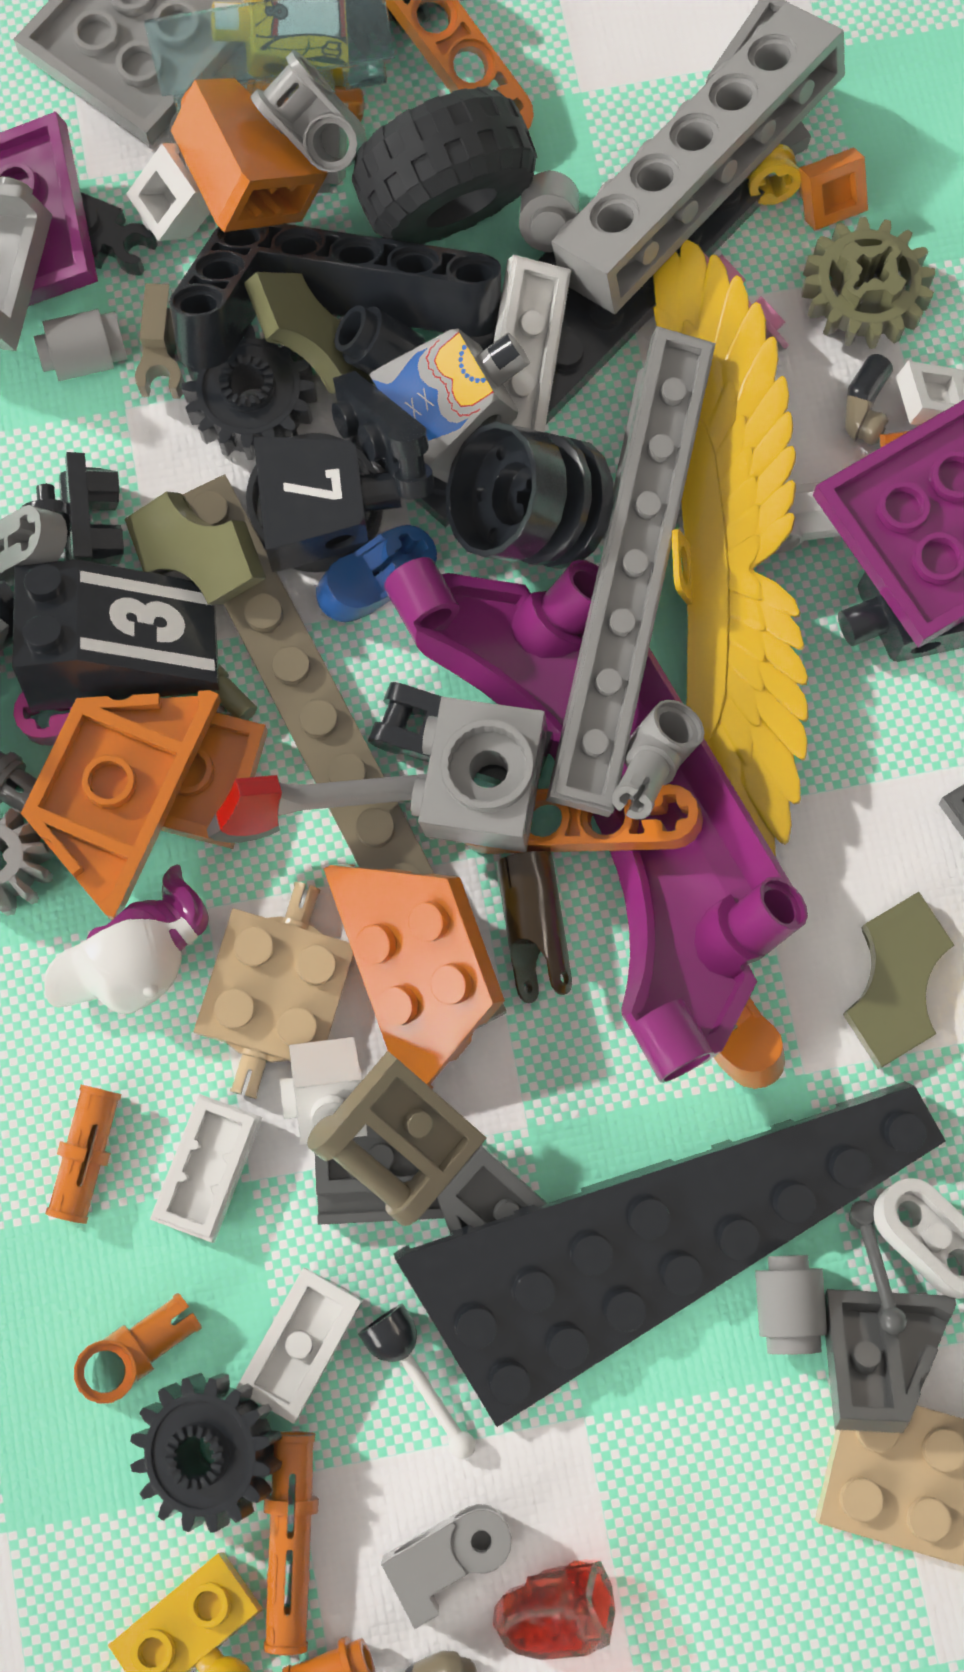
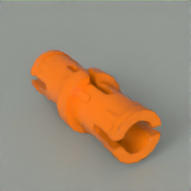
(83, 1154)

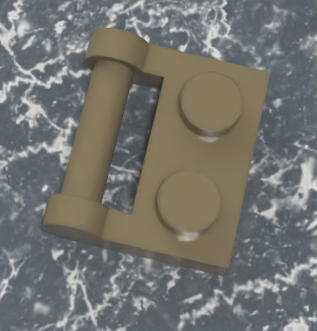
(411, 1121)

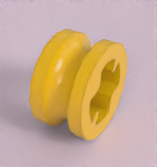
(779, 186)

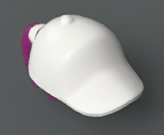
(133, 955)

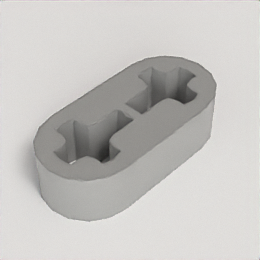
(30, 538)

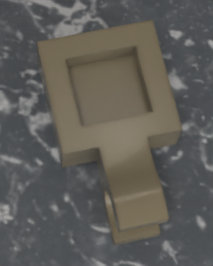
(158, 342)

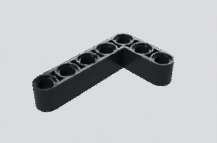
(407, 280)

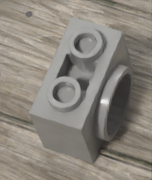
(459, 745)

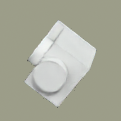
(168, 196)

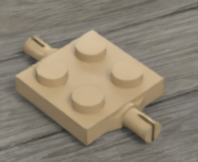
(273, 986)

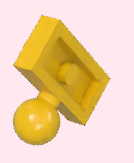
(191, 1624)

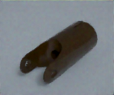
(533, 921)

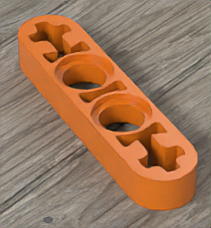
(459, 37)
(577, 835)

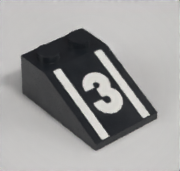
(109, 634)

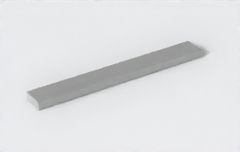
(631, 573)

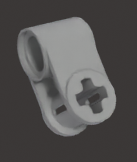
(308, 113)

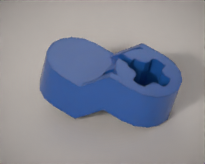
(349, 585)

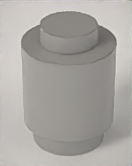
(546, 208)
(80, 344)
(791, 1305)

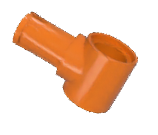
(138, 1347)

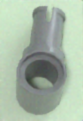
(655, 755)

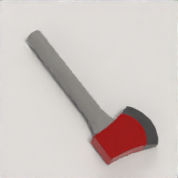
(256, 802)

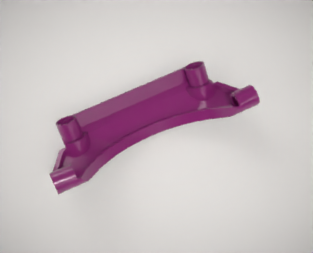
(689, 909)

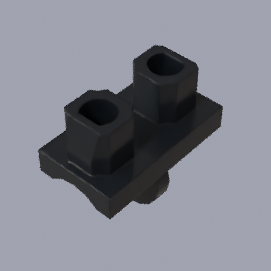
(80, 491)

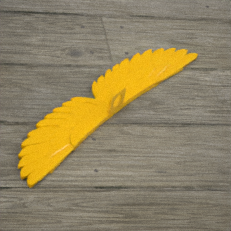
(733, 520)

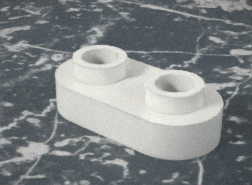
(934, 1232)

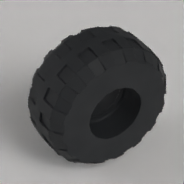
(444, 166)

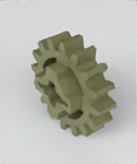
(878, 304)

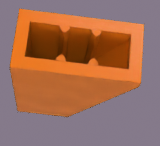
(241, 160)

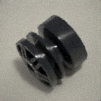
(528, 496)

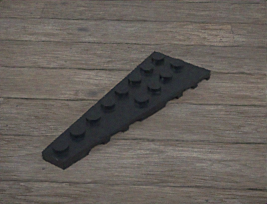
(591, 1272)

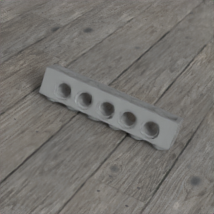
(700, 156)

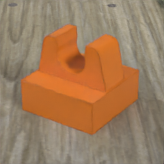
(834, 188)

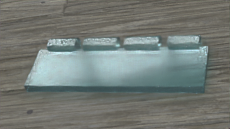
(256, 37)

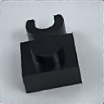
(112, 238)

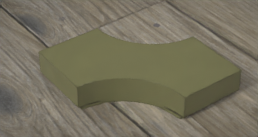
(298, 321)
(213, 557)
(893, 1008)

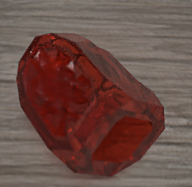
(558, 1612)

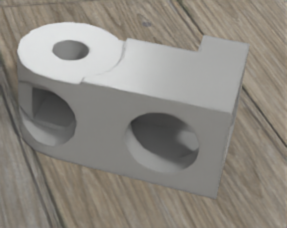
(464, 1543)

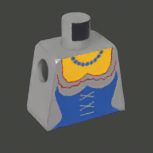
(453, 389)

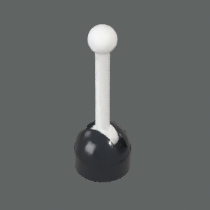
(393, 1340)

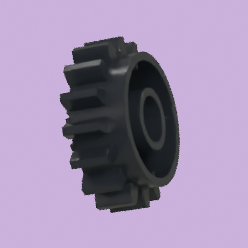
(271, 413)
(174, 1459)

